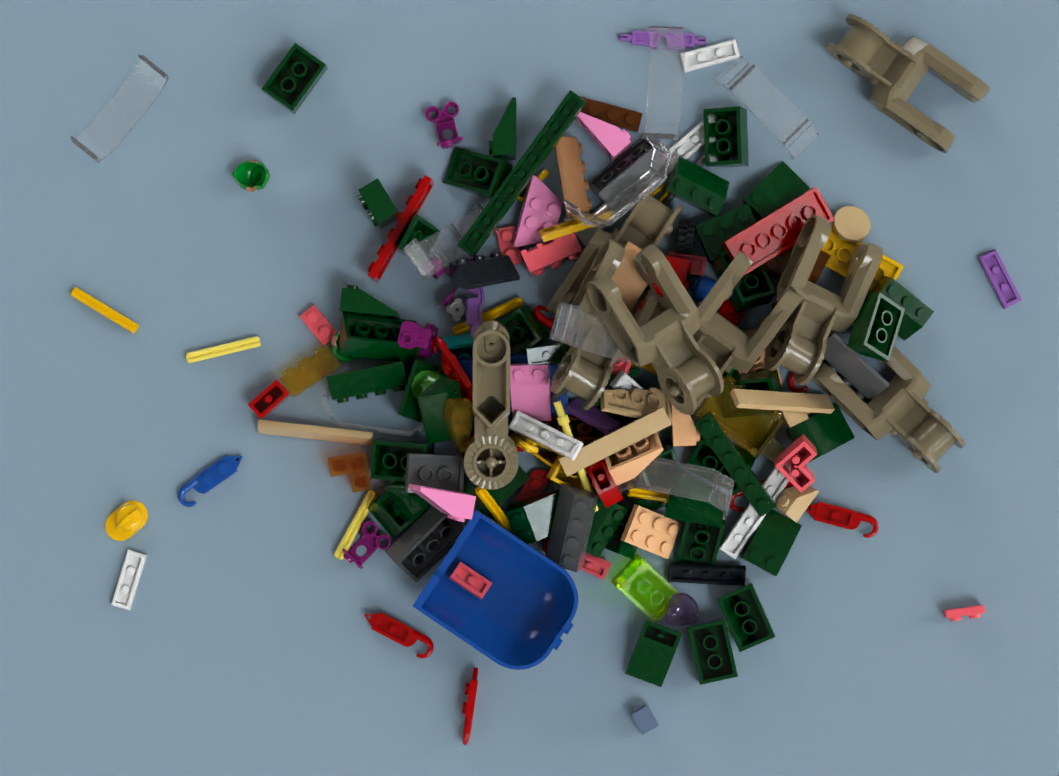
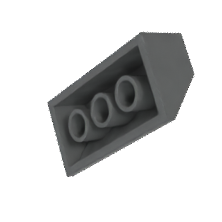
(623, 171)
(853, 369)
(571, 527)
(425, 543)

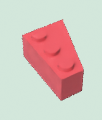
(551, 254)

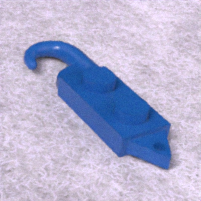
(210, 478)

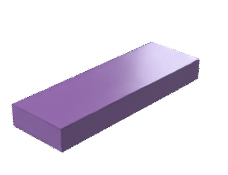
(999, 279)
(594, 417)

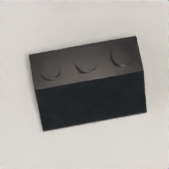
(483, 271)

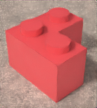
(793, 463)

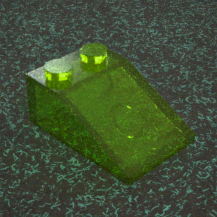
(644, 587)

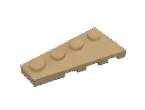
(634, 402)

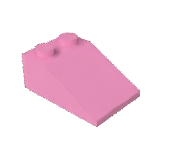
(606, 135)
(531, 390)
(453, 503)

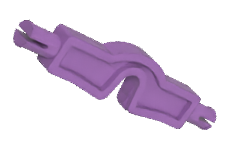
(642, 38)
(473, 307)

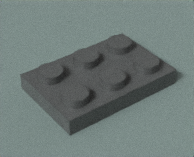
(435, 471)

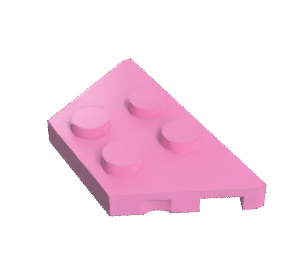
(539, 211)

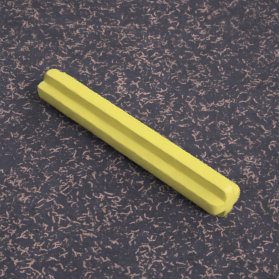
(223, 349)
(355, 524)

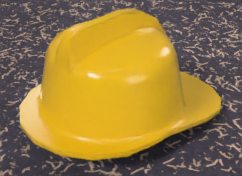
(126, 520)

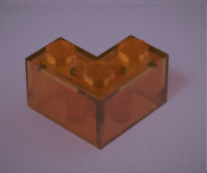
(355, 465)

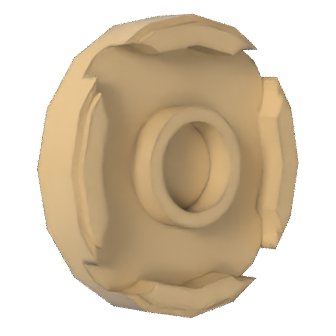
(851, 224)

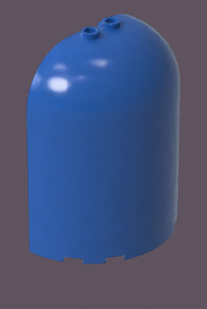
(521, 611)

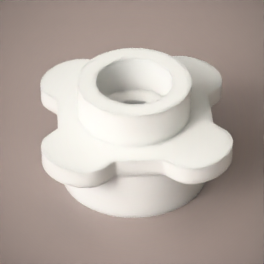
(452, 309)

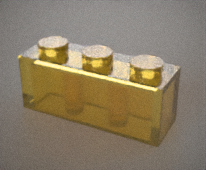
(310, 371)

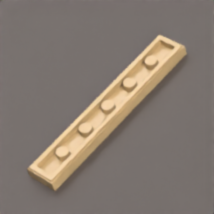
(782, 401)
(315, 432)
(616, 441)

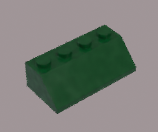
(373, 338)
(368, 381)

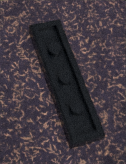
(706, 573)

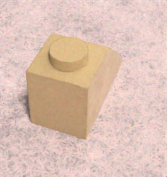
(793, 418)
(794, 503)

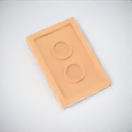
(651, 531)

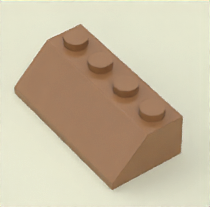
(571, 174)

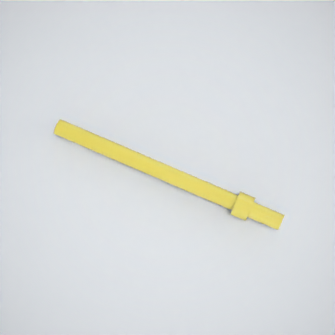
(563, 420)

